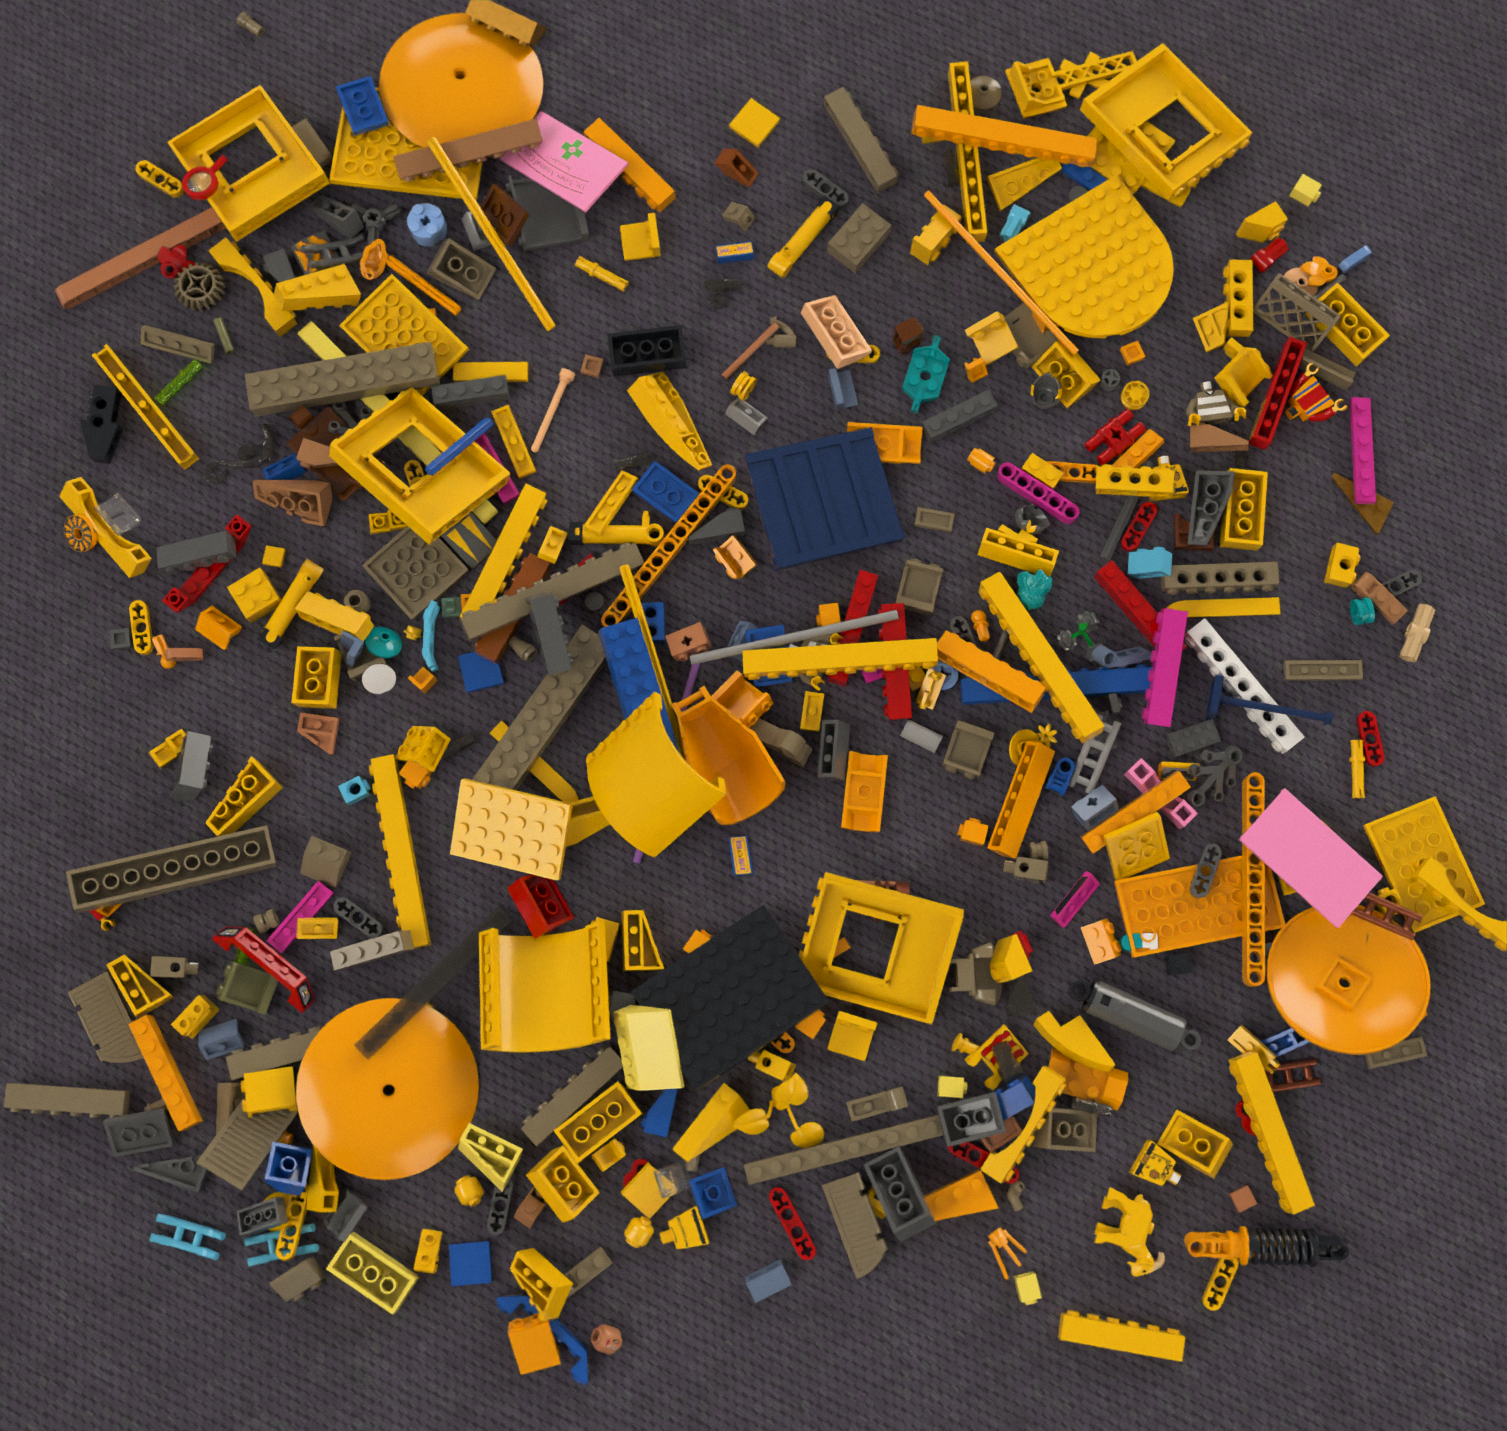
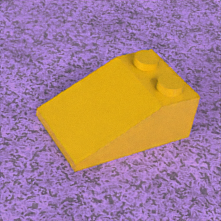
(1195, 1144)

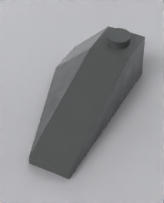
(1209, 500)

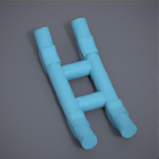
(429, 617)
(181, 1226)
(270, 1238)

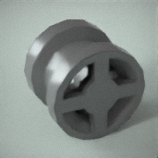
(1111, 376)

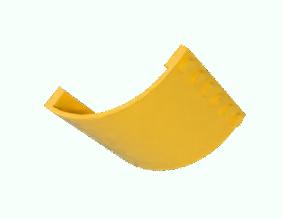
(646, 783)
(543, 990)

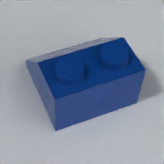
(288, 1168)

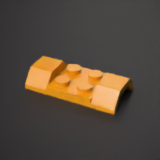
(894, 442)
(864, 792)
(1088, 1082)

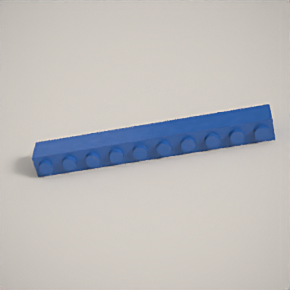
(1091, 683)

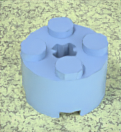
(427, 224)

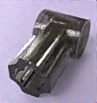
(1009, 1067)

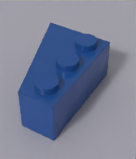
(1016, 1097)

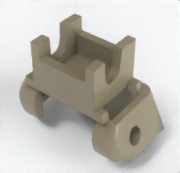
(974, 975)

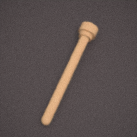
(566, 376)

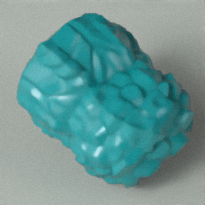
(1033, 588)

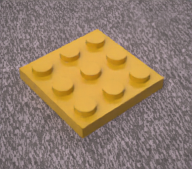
(1137, 846)

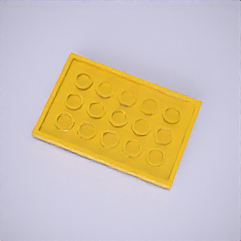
(398, 319)
(511, 829)
(1401, 846)

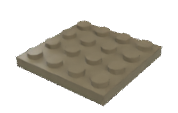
(415, 571)

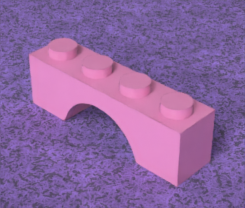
(1144, 778)

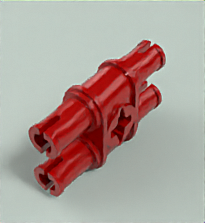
(1116, 445)

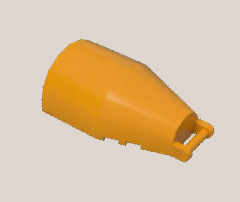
(725, 748)

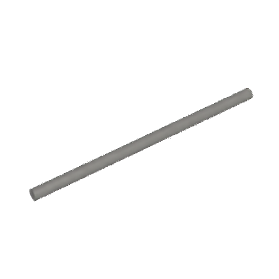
(794, 637)

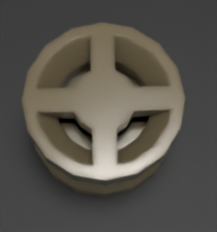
(1038, 850)

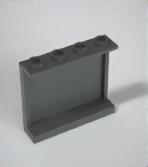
(550, 219)

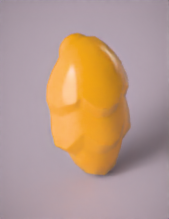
(373, 259)

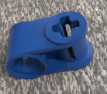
(1059, 777)

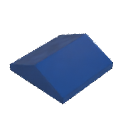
(712, 1193)

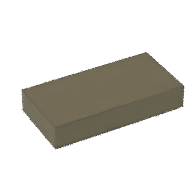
(934, 519)

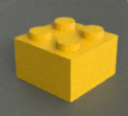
(255, 595)

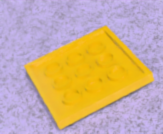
(1111, 161)

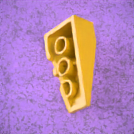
(712, 1123)

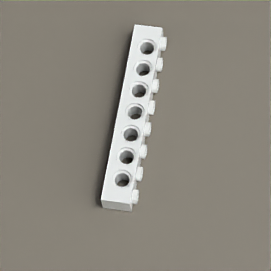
(1241, 674)

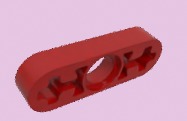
(1149, 518)
(1375, 732)

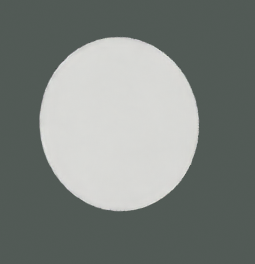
(378, 678)

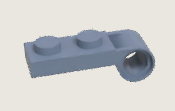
(1120, 658)

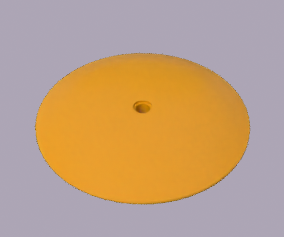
(458, 80)
(377, 1132)

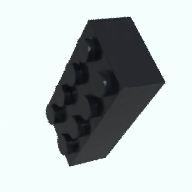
(647, 350)

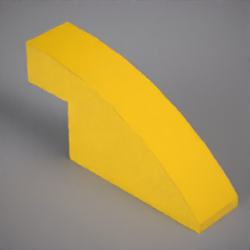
(1075, 1041)

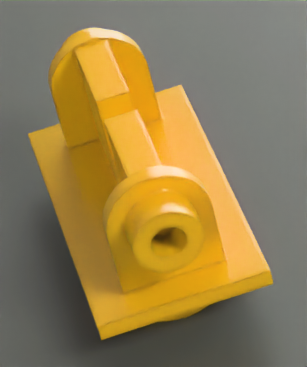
(930, 689)

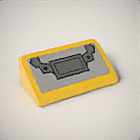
(1167, 768)

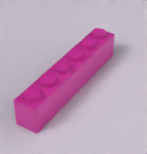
(1165, 667)

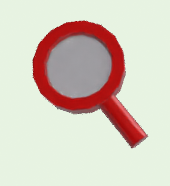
(202, 181)

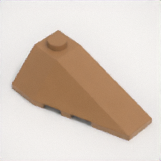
(302, 497)

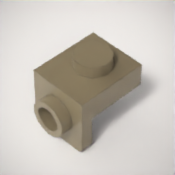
(739, 215)

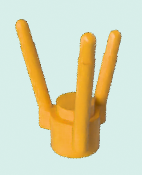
(999, 1238)

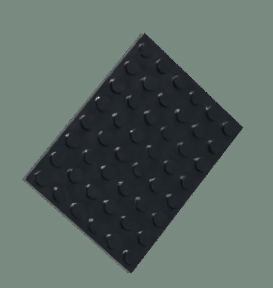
(733, 996)

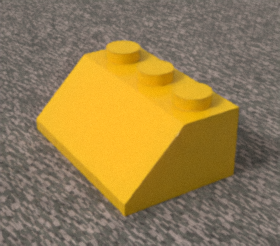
(1071, 371)

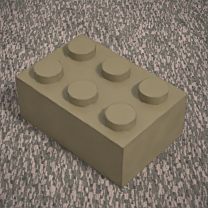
(859, 238)

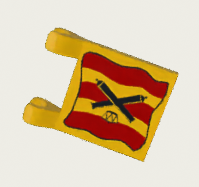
(985, 1053)

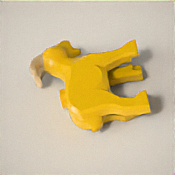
(1133, 1231)

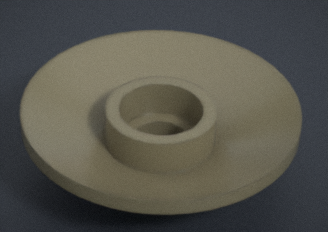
(985, 99)

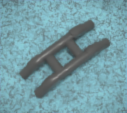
(329, 261)

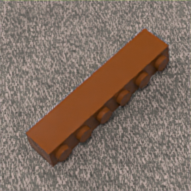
(495, 643)

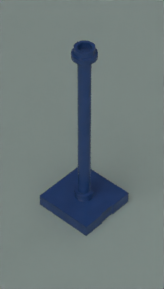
(1217, 698)

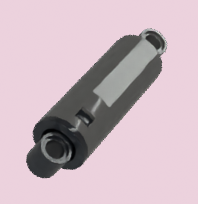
(1134, 1015)

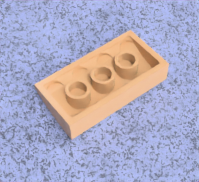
(835, 331)

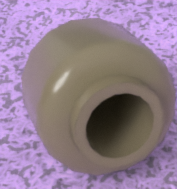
(357, 600)

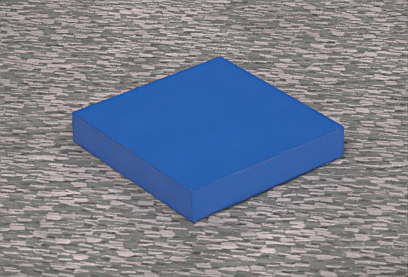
(479, 672)
(470, 1263)

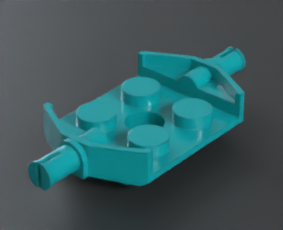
(929, 360)

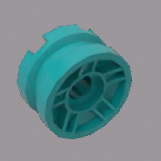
(1362, 611)

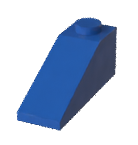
(1284, 1041)
(660, 1115)

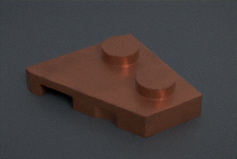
(1181, 534)

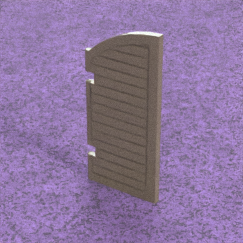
(106, 1020)
(856, 1223)

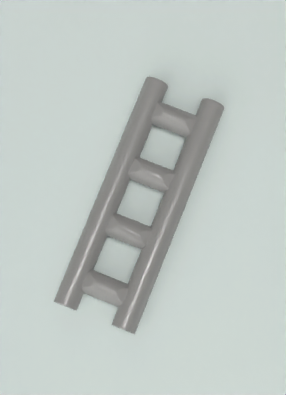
(1097, 765)

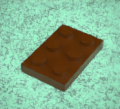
(504, 214)

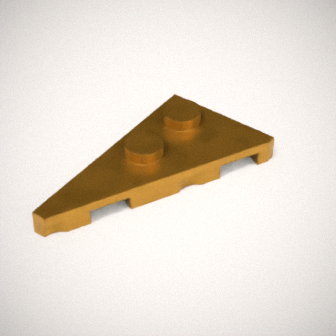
(1375, 513)

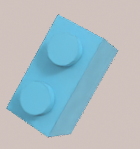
(1150, 563)

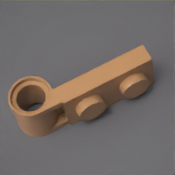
(1381, 598)

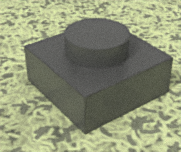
(120, 639)
(1114, 704)

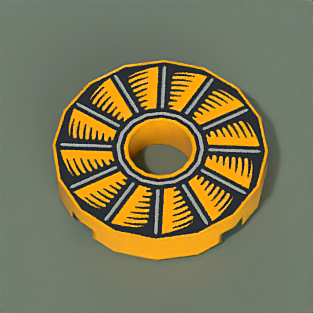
(72, 534)

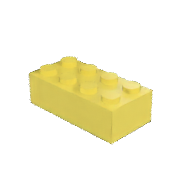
(373, 1272)

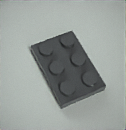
(139, 1132)

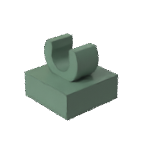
(451, 607)

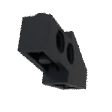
(102, 440)

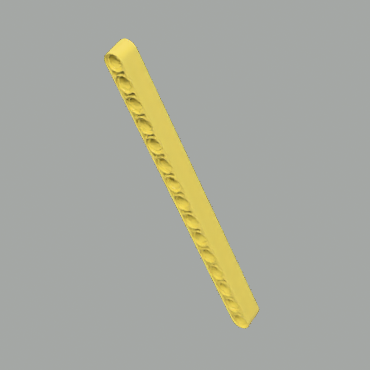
(411, 438)

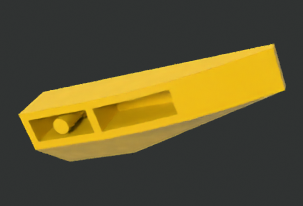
(669, 417)
(585, 820)

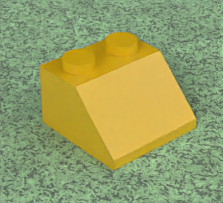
(1263, 224)
(1008, 960)

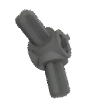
(381, 217)

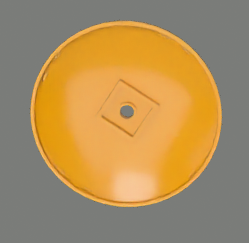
(1385, 980)

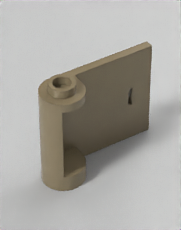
(1030, 339)

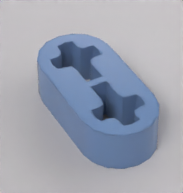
(1355, 259)

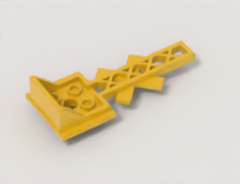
(1042, 76)

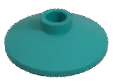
(383, 642)

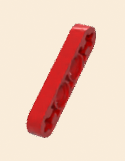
(982, 1158)
(793, 1222)

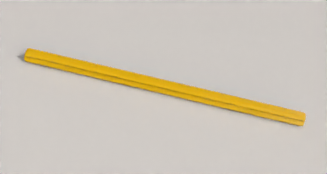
(491, 233)
(639, 613)

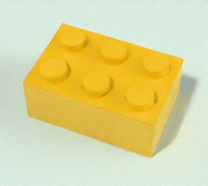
(316, 677)
(562, 1184)

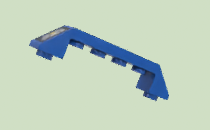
(580, 1370)

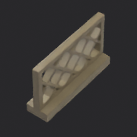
(1301, 299)

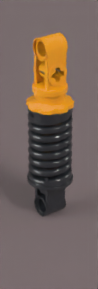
(1268, 1246)

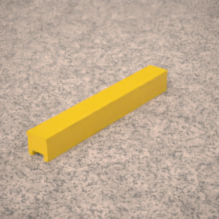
(146, 407)

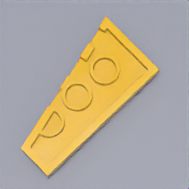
(1019, 180)

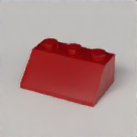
(540, 904)

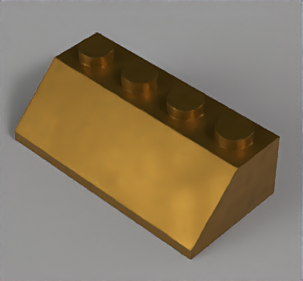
(505, 20)

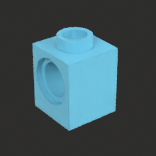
(346, 790)

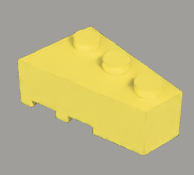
(490, 1154)

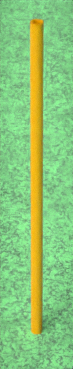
(1001, 273)

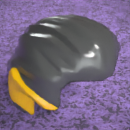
(1046, 391)
(1031, 519)

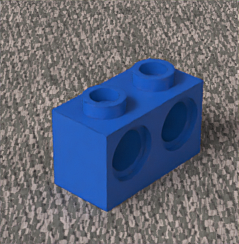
(657, 621)

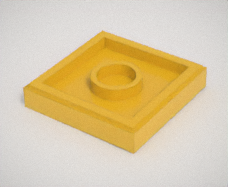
(754, 122)
(644, 1191)

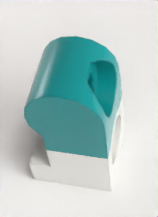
(1138, 942)

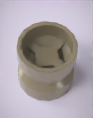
(266, 921)

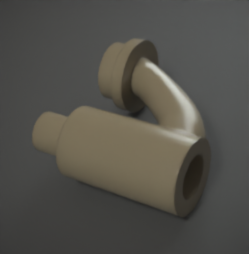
(780, 340)

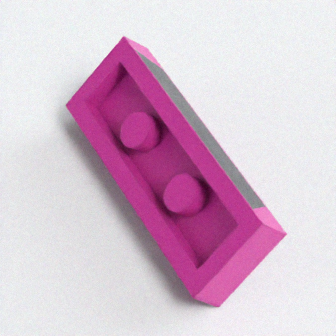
(1075, 899)

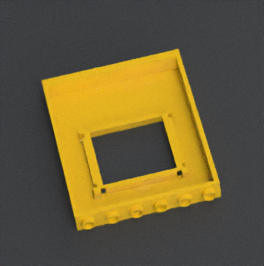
(1144, 92)
(265, 190)
(434, 500)
(917, 958)

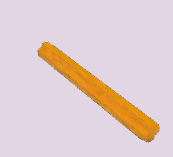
(423, 285)

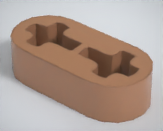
(184, 654)

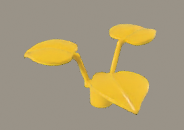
(793, 1092)

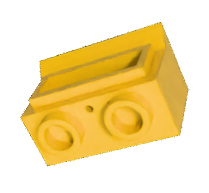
(195, 1016)

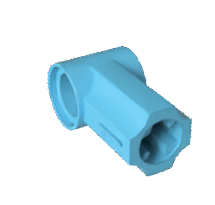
(1015, 221)

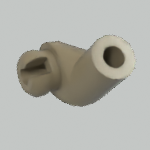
(1014, 1193)

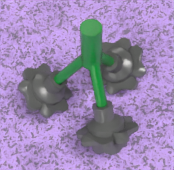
(1086, 623)

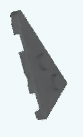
(181, 1172)

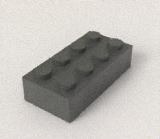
(1193, 738)
(261, 1216)

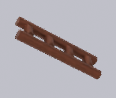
(1386, 921)
(1289, 1083)

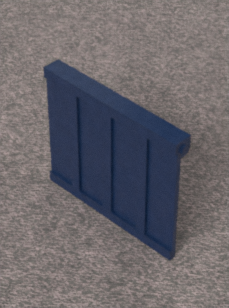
(823, 498)

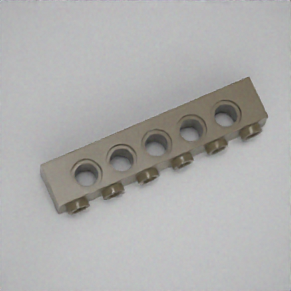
(1266, 570)

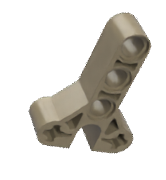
(783, 741)

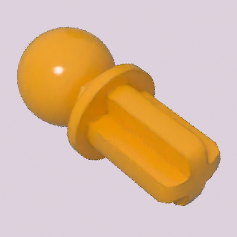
(980, 625)
(161, 646)

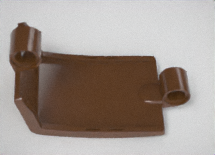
(317, 430)

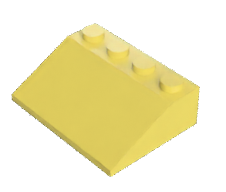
(648, 1048)

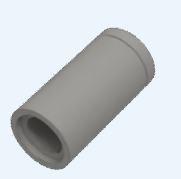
(921, 736)

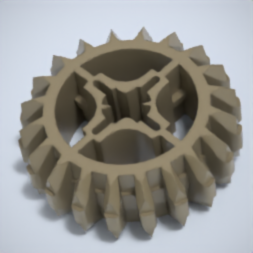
(209, 276)

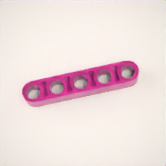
(1033, 485)

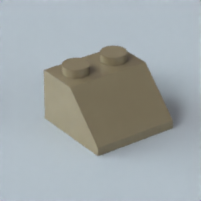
(324, 861)
(298, 1279)

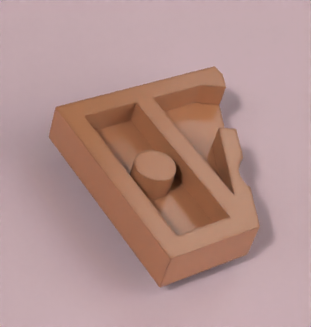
(319, 730)

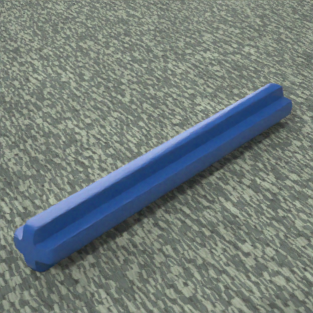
(459, 446)

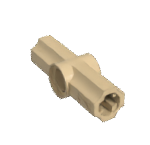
(1417, 633)

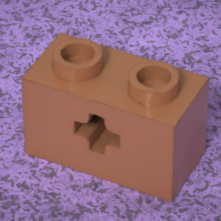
(679, 641)

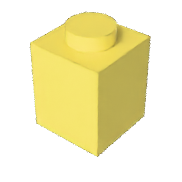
(1306, 190)
(951, 1087)
(1027, 1288)

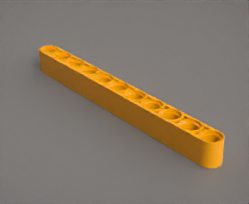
(672, 538)
(1250, 888)

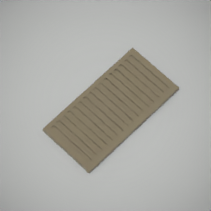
(244, 1144)

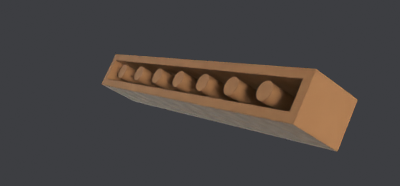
(470, 149)

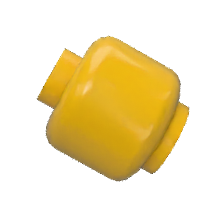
(469, 1191)
(638, 1231)

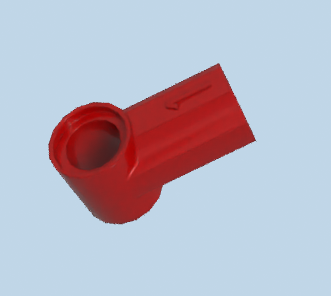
(1266, 257)

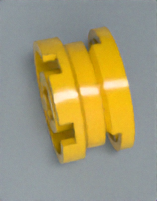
(743, 386)
(1134, 396)

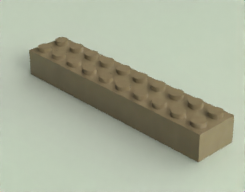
(342, 379)
(544, 714)
(170, 869)

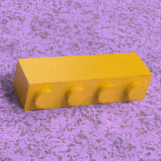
(1017, 552)
(333, 616)

